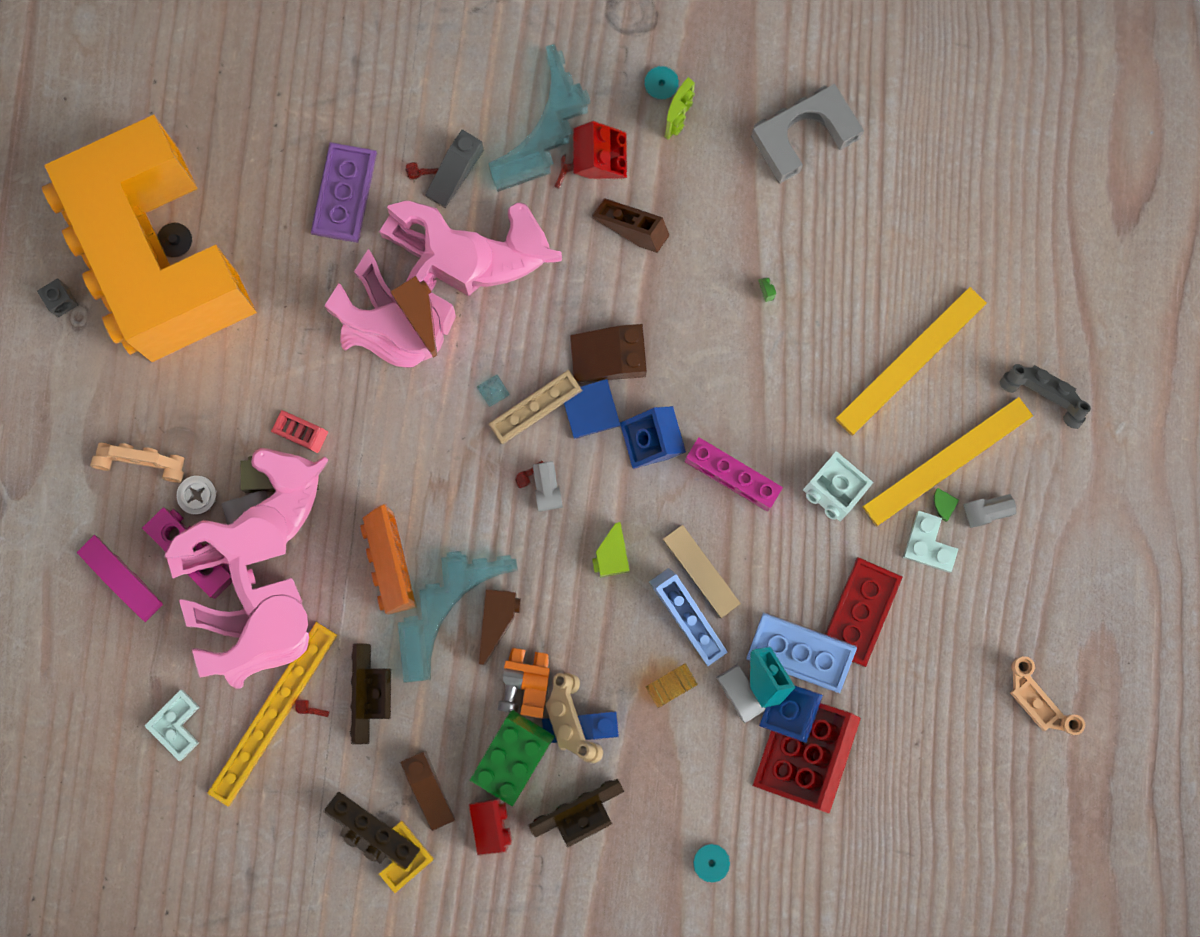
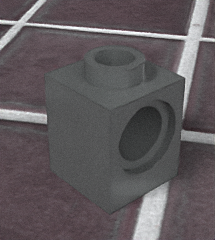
(57, 298)

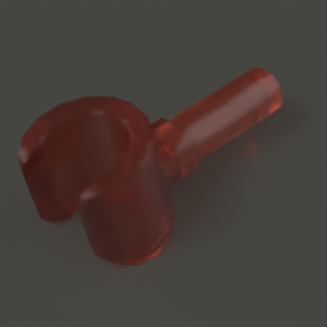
(564, 169)
(414, 172)
(522, 478)
(302, 707)

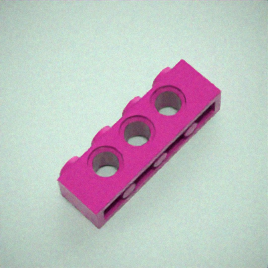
(733, 474)
(159, 530)

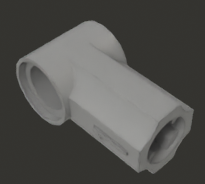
(547, 491)
(984, 511)

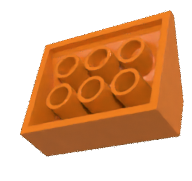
(388, 560)

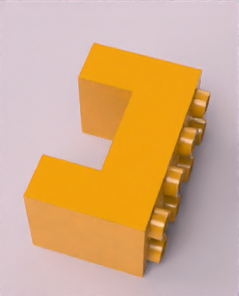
(105, 203)

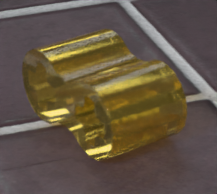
(671, 685)

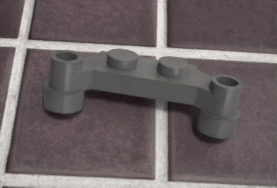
(1049, 387)

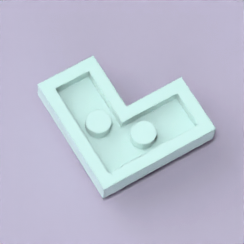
(924, 548)
(168, 725)

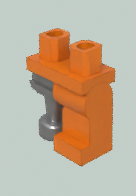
(525, 677)

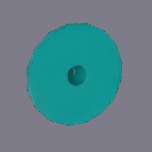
(661, 82)
(711, 863)

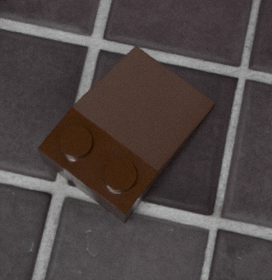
(609, 354)

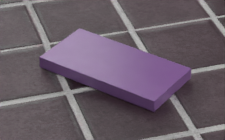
(343, 192)

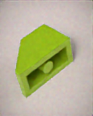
(611, 554)

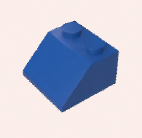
(652, 436)

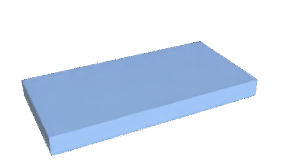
(805, 652)

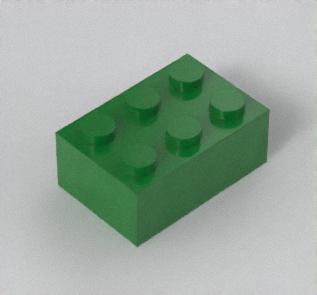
(512, 758)

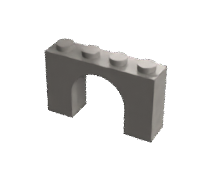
(825, 107)

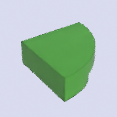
(767, 289)
(944, 504)

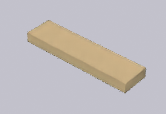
(535, 407)
(701, 571)

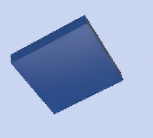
(592, 410)
(794, 715)

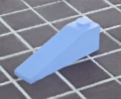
(688, 616)

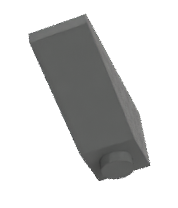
(455, 168)

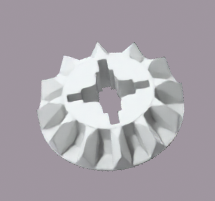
(185, 495)

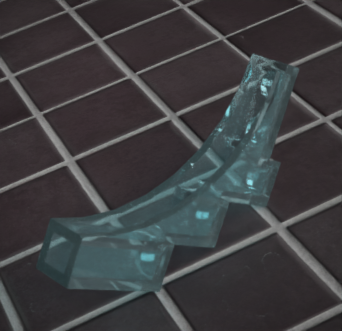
(529, 158)
(459, 577)

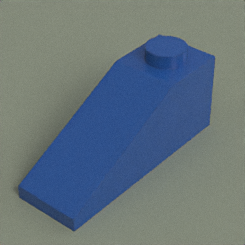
(593, 726)

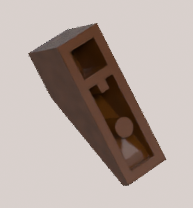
(633, 224)
(497, 617)
(427, 790)

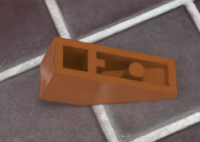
(417, 307)

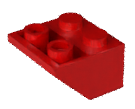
(599, 151)
(489, 826)

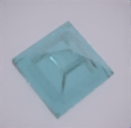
(493, 390)

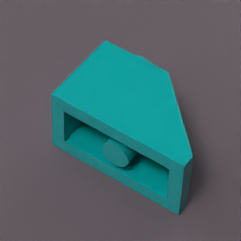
(768, 678)

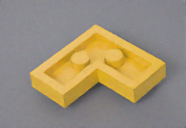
(397, 877)

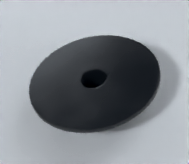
(175, 239)

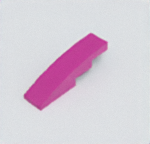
(119, 578)

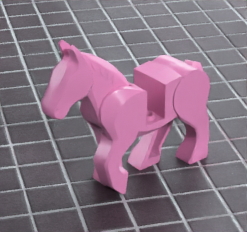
(454, 257)
(273, 618)

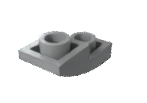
(738, 690)

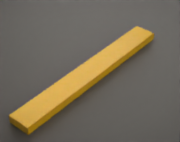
(910, 361)
(947, 461)
(271, 716)

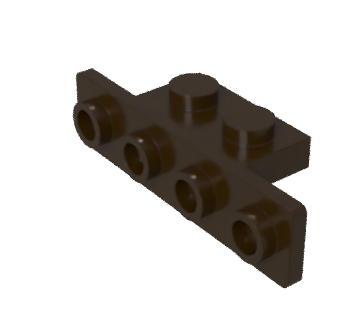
(369, 694)
(581, 816)
(370, 833)

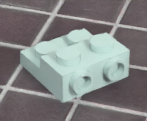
(837, 487)

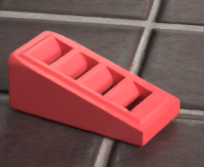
(313, 438)

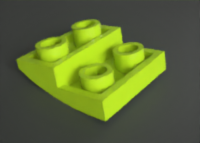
(679, 106)

